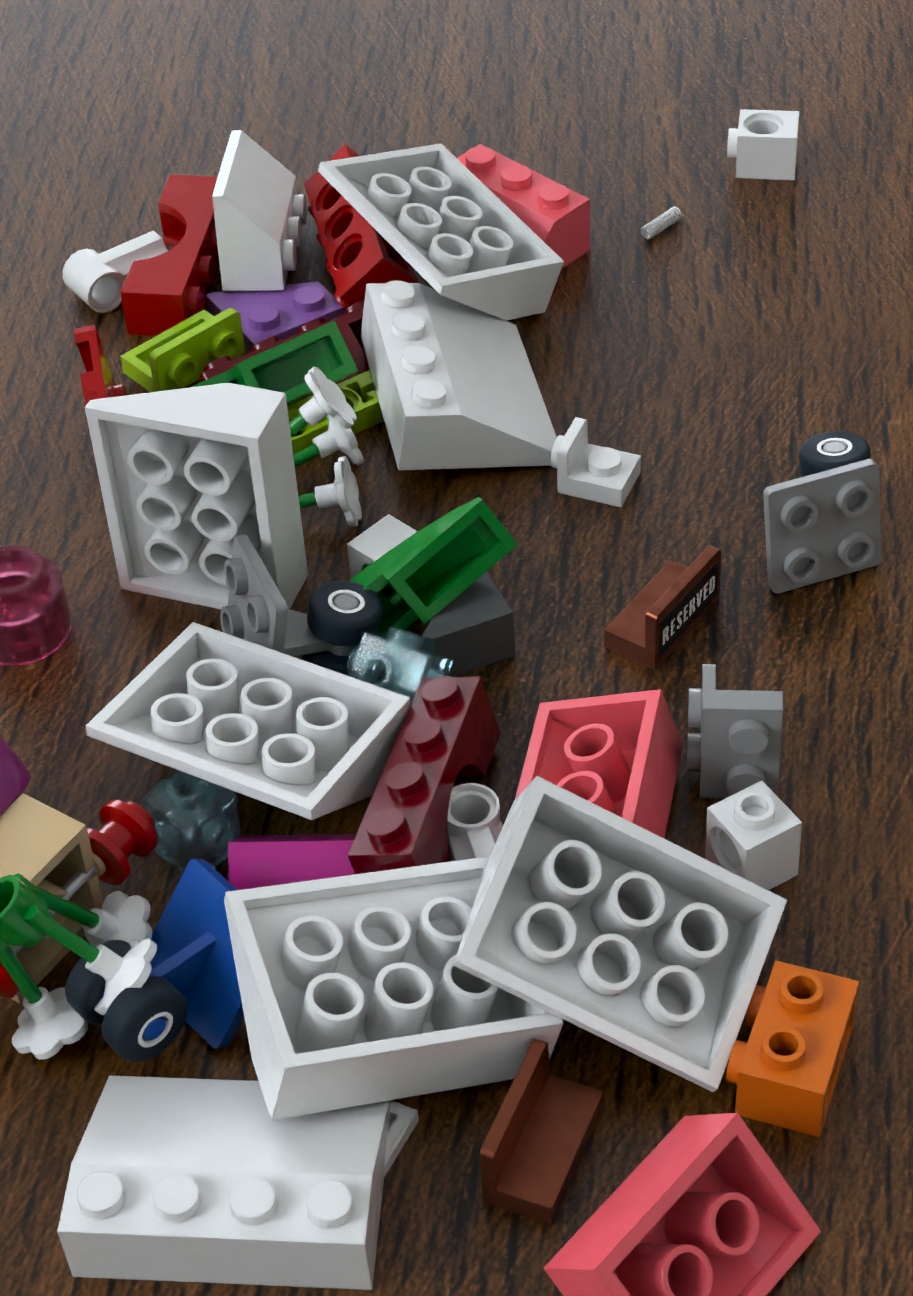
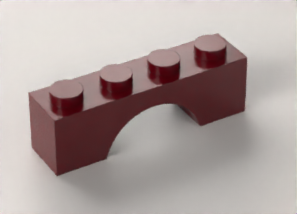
(443, 737)

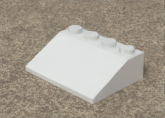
(450, 228)
(452, 382)
(188, 476)
(256, 722)
(619, 932)
(360, 993)
(212, 1191)

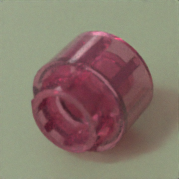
(32, 607)

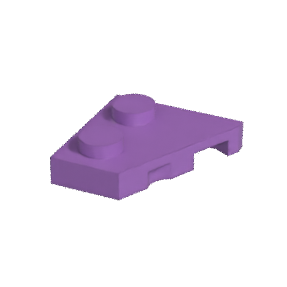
(276, 311)

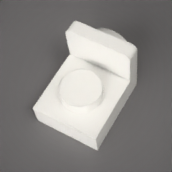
(593, 470)

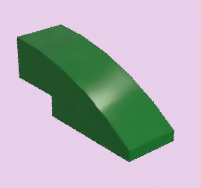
(287, 364)
(436, 564)

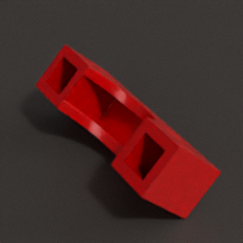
(174, 284)

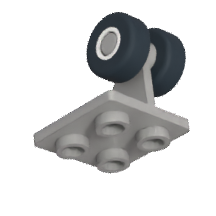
(828, 517)
(259, 614)

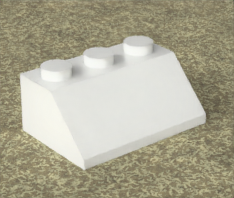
(256, 217)

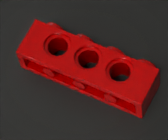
(351, 245)

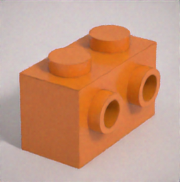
(794, 1047)

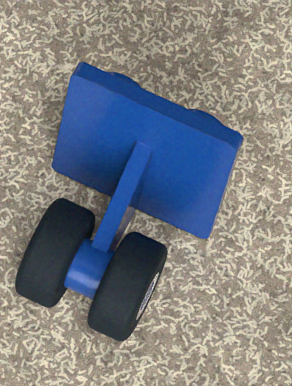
(189, 976)

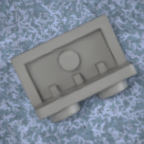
(736, 737)

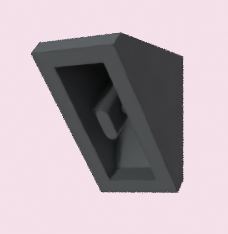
(473, 628)

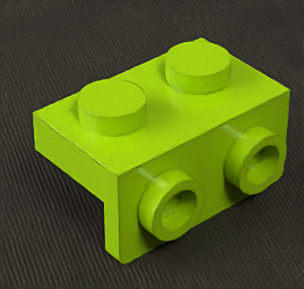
(182, 352)

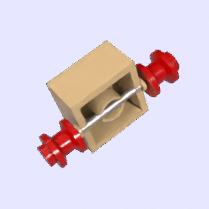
(69, 863)

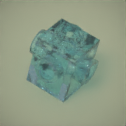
(395, 661)
(192, 819)

